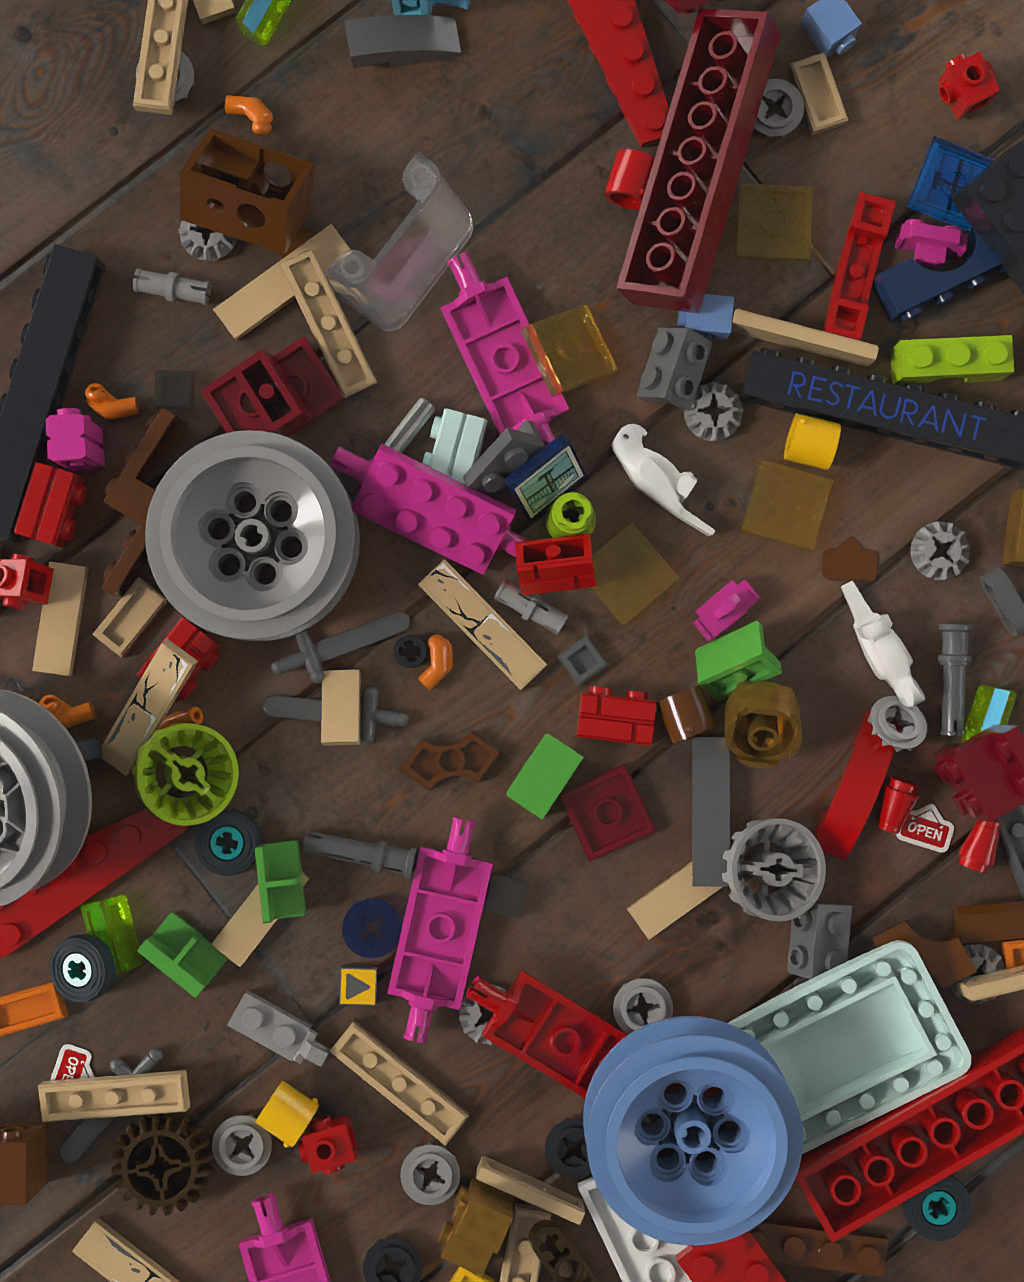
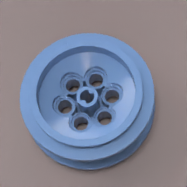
(676, 1194)

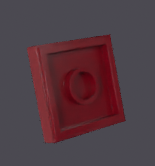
(607, 812)

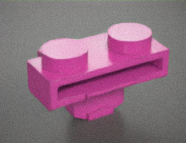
(931, 242)
(725, 608)

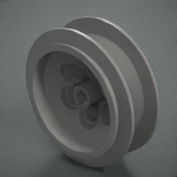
(206, 490)
(41, 797)

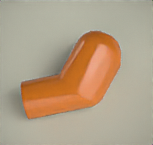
(107, 405)
(441, 661)
(66, 714)

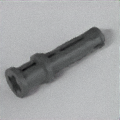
(954, 662)
(377, 856)

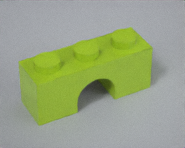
(962, 357)

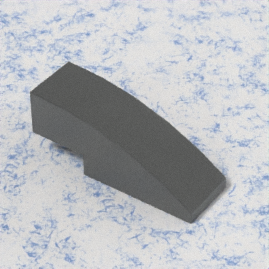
(401, 39)

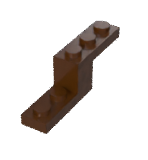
(133, 497)

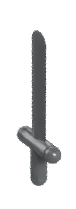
(315, 653)
(311, 710)
(92, 1128)

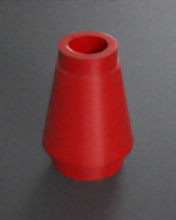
(896, 803)
(980, 846)

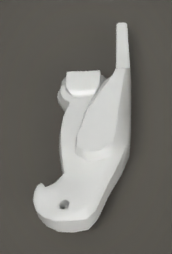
(656, 475)
(883, 648)

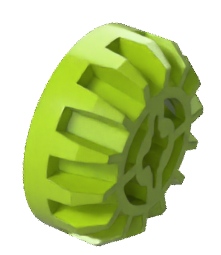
(209, 795)

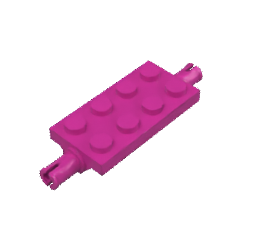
(487, 330)
(429, 507)
(439, 929)
(282, 1250)

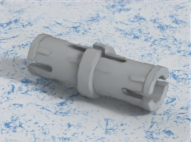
(172, 286)
(531, 607)

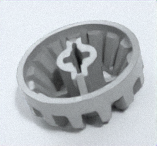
(798, 881)

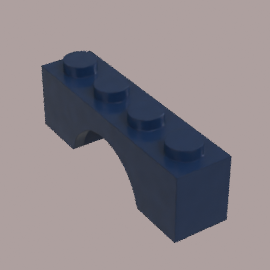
(910, 286)

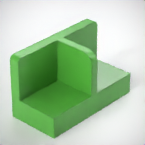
(735, 659)
(544, 775)
(280, 880)
(183, 954)

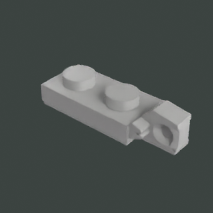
(277, 1030)

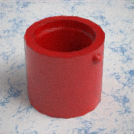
(629, 178)

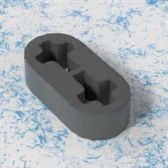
(1004, 600)

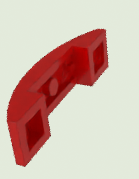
(858, 265)
(855, 792)

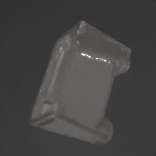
(413, 257)

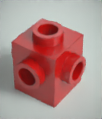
(968, 84)
(24, 582)
(328, 1144)

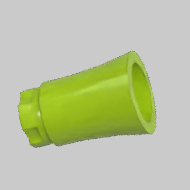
(560, 526)

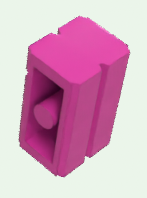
(74, 441)

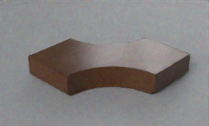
(468, 758)
(943, 959)

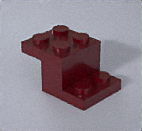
(274, 391)
(985, 772)

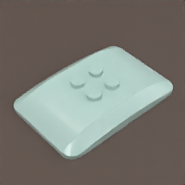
(860, 1040)

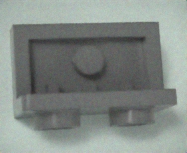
(674, 367)
(503, 458)
(819, 939)

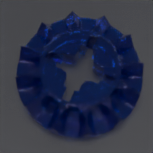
(370, 945)

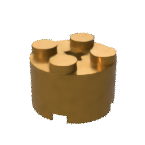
(762, 723)

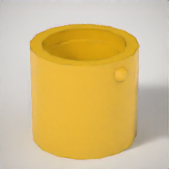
(812, 441)
(287, 1114)

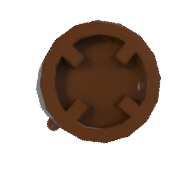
(686, 714)

